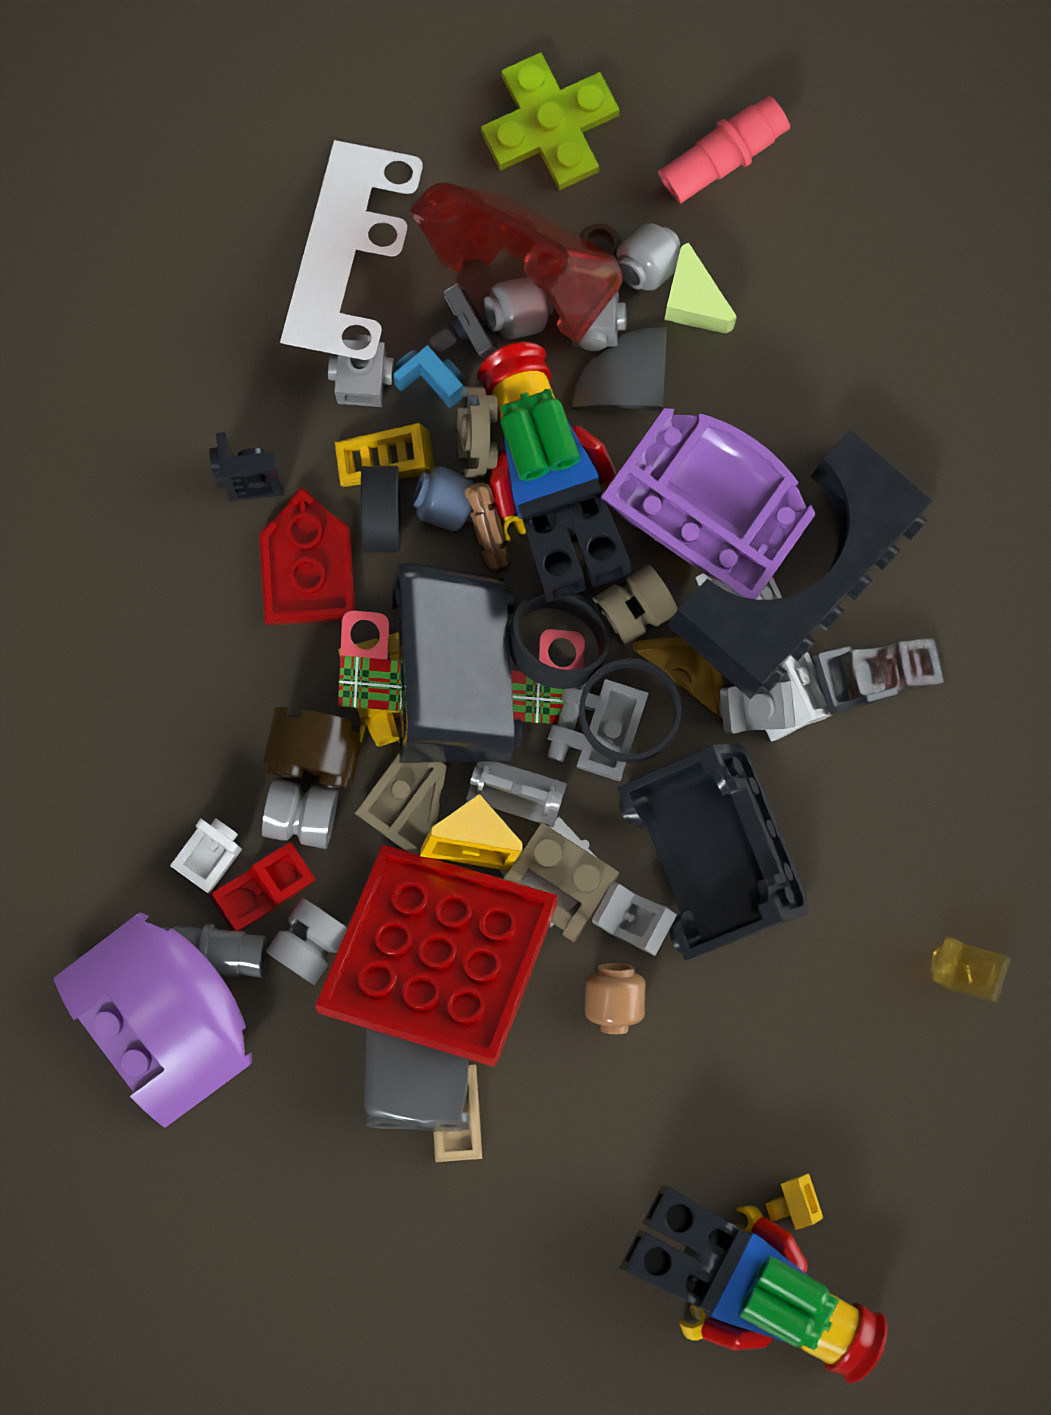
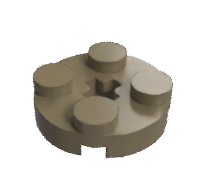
(474, 432)

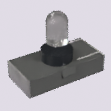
(466, 323)

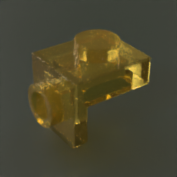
(969, 969)

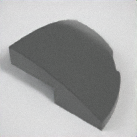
(625, 374)

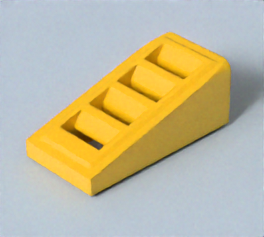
(401, 436)

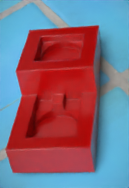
(262, 888)

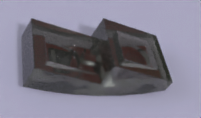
(900, 665)

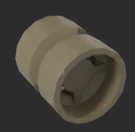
(648, 596)

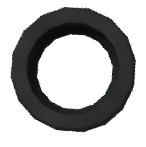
(380, 509)

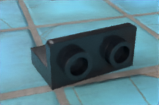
(245, 476)

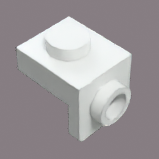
(207, 854)

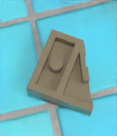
(405, 802)

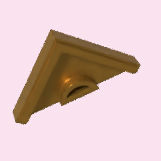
(685, 668)

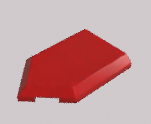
(306, 564)

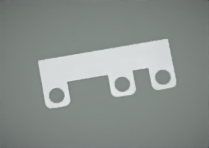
(335, 234)

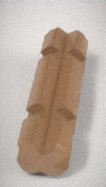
(487, 525)

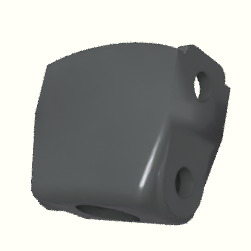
(413, 1086)

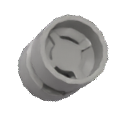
(299, 813)
(307, 941)

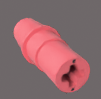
(725, 149)

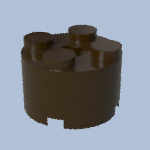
(313, 747)

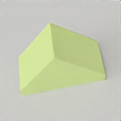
(696, 298)

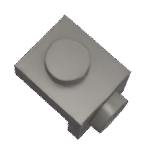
(633, 918)

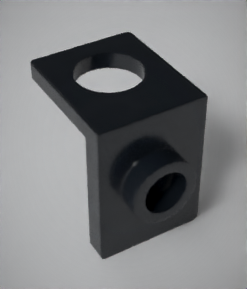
(834, 684)

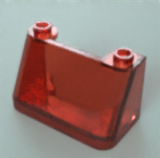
(478, 223)

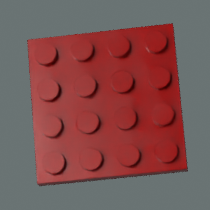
(438, 955)

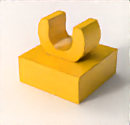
(798, 1202)

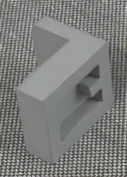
(762, 712)

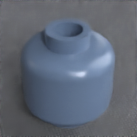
(442, 498)

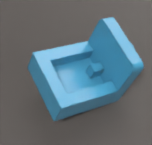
(441, 376)

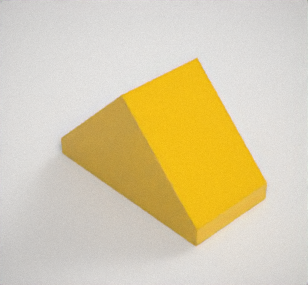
(473, 837)

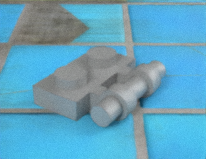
(613, 725)

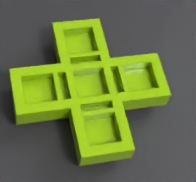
(550, 121)

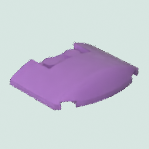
(712, 499)
(157, 1016)

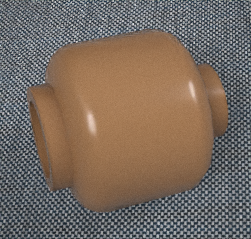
(615, 997)

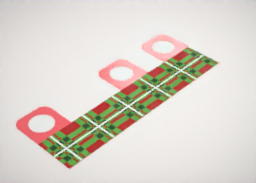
(374, 681)

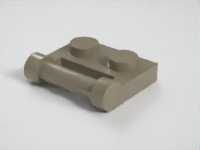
(570, 871)

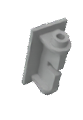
(517, 791)

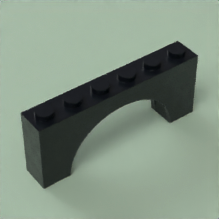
(755, 637)

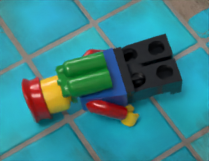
(550, 476)
(751, 1286)

